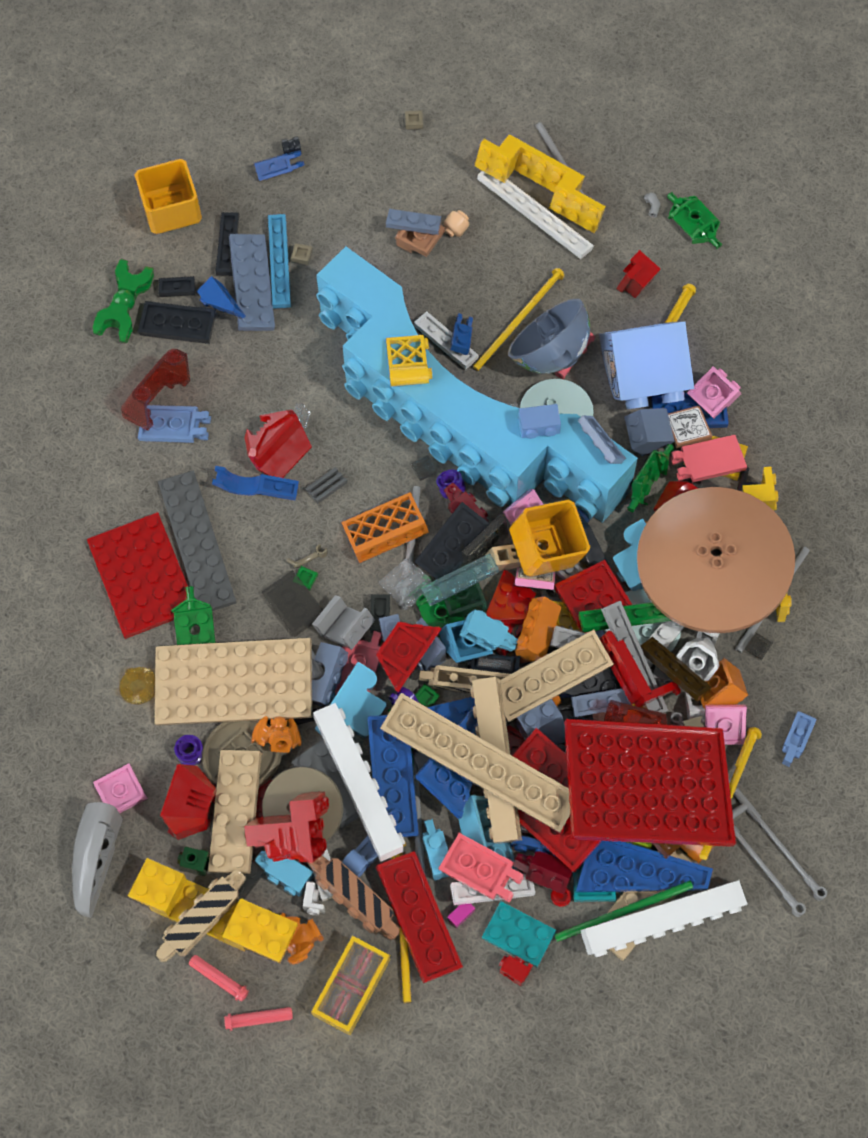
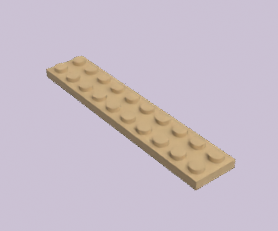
(479, 761)

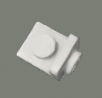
(311, 896)

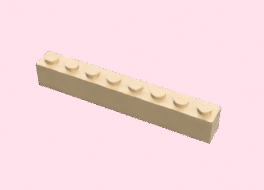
(493, 729)

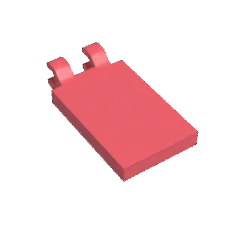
(709, 459)
(364, 653)
(480, 868)

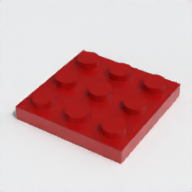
(590, 590)

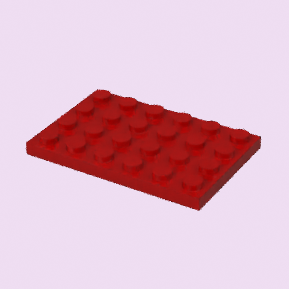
(139, 574)
(551, 761)

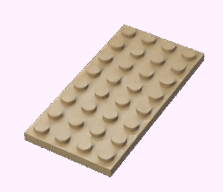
(233, 681)

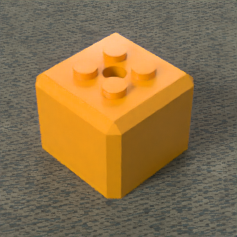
(168, 196)
(556, 527)

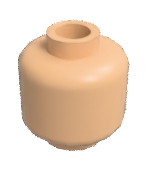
(456, 223)

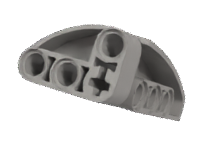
(98, 825)

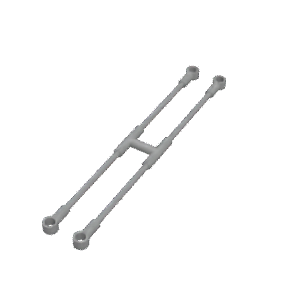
(747, 806)

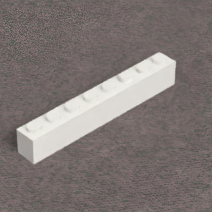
(358, 782)
(662, 918)

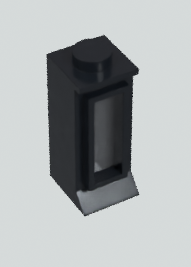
(495, 663)

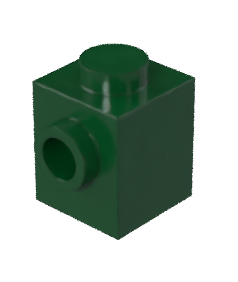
(194, 861)

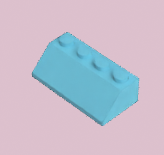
(476, 826)

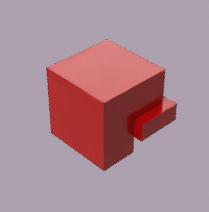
(638, 274)

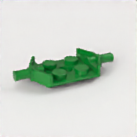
(701, 229)
(641, 485)
(192, 613)
(429, 613)

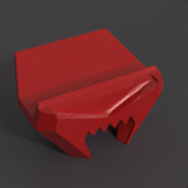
(277, 444)
(188, 802)

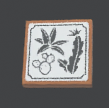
(689, 427)

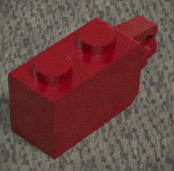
(457, 496)
(545, 870)

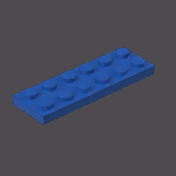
(394, 774)

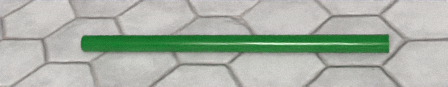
(625, 910)

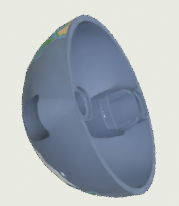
(548, 352)

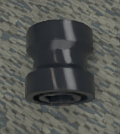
(291, 145)

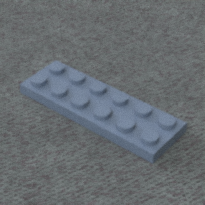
(252, 282)

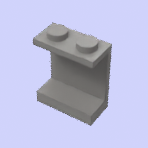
(343, 623)

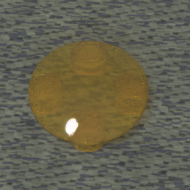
(137, 685)

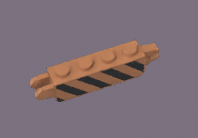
(355, 896)

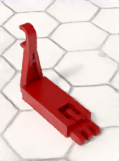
(629, 674)

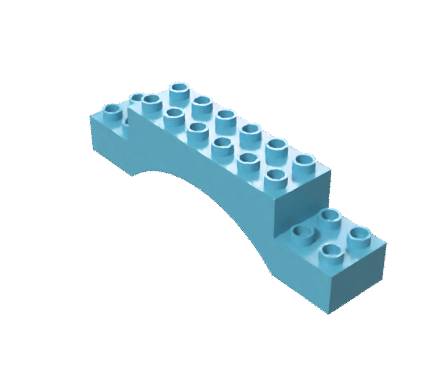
(451, 416)

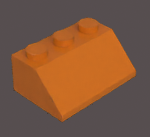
(537, 629)

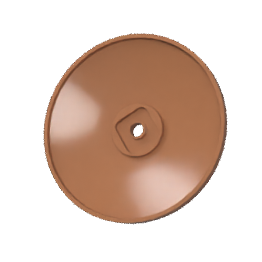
(710, 590)

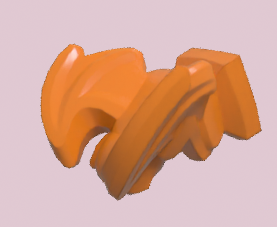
(277, 735)
(302, 940)

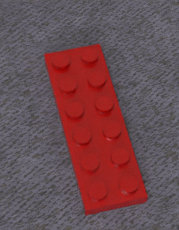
(419, 917)

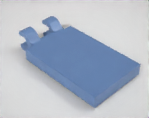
(175, 424)

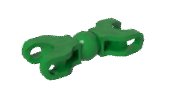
(123, 301)

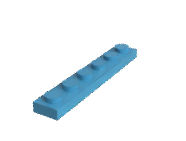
(279, 261)

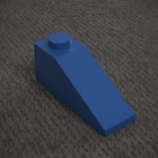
(218, 297)

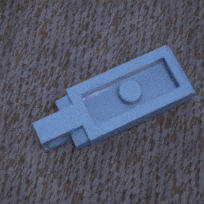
(797, 737)

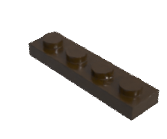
(675, 669)

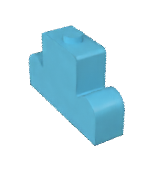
(627, 559)
(357, 701)

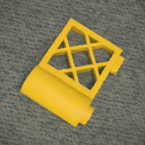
(408, 371)

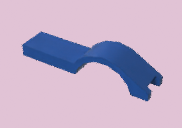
(260, 484)

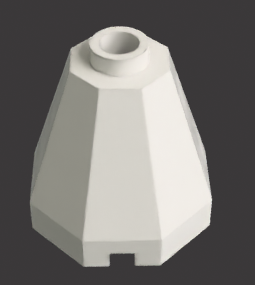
(700, 657)

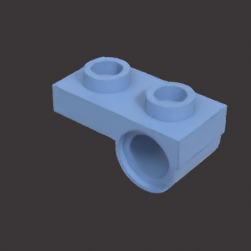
(361, 858)

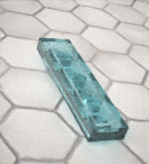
(459, 579)

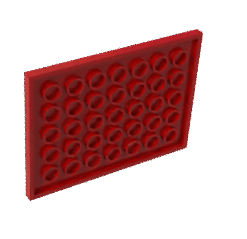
(648, 783)

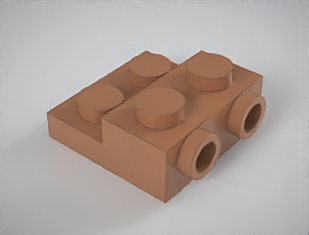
(417, 241)

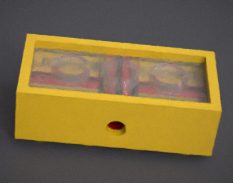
(351, 985)

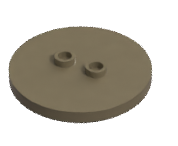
(237, 737)
(304, 780)

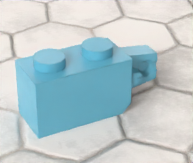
(487, 632)
(435, 849)
(286, 873)

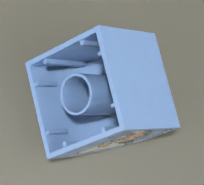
(648, 363)

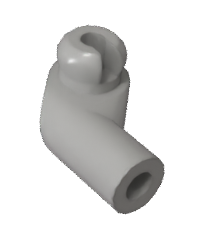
(655, 204)

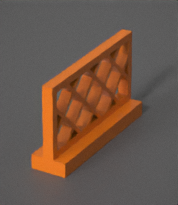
(389, 538)

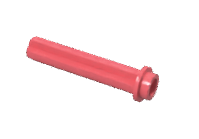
(219, 978)
(257, 1018)

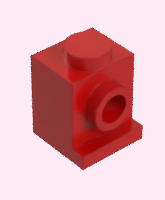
(515, 969)

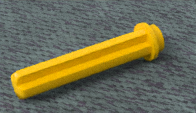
(688, 292)

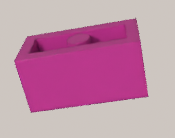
(460, 914)

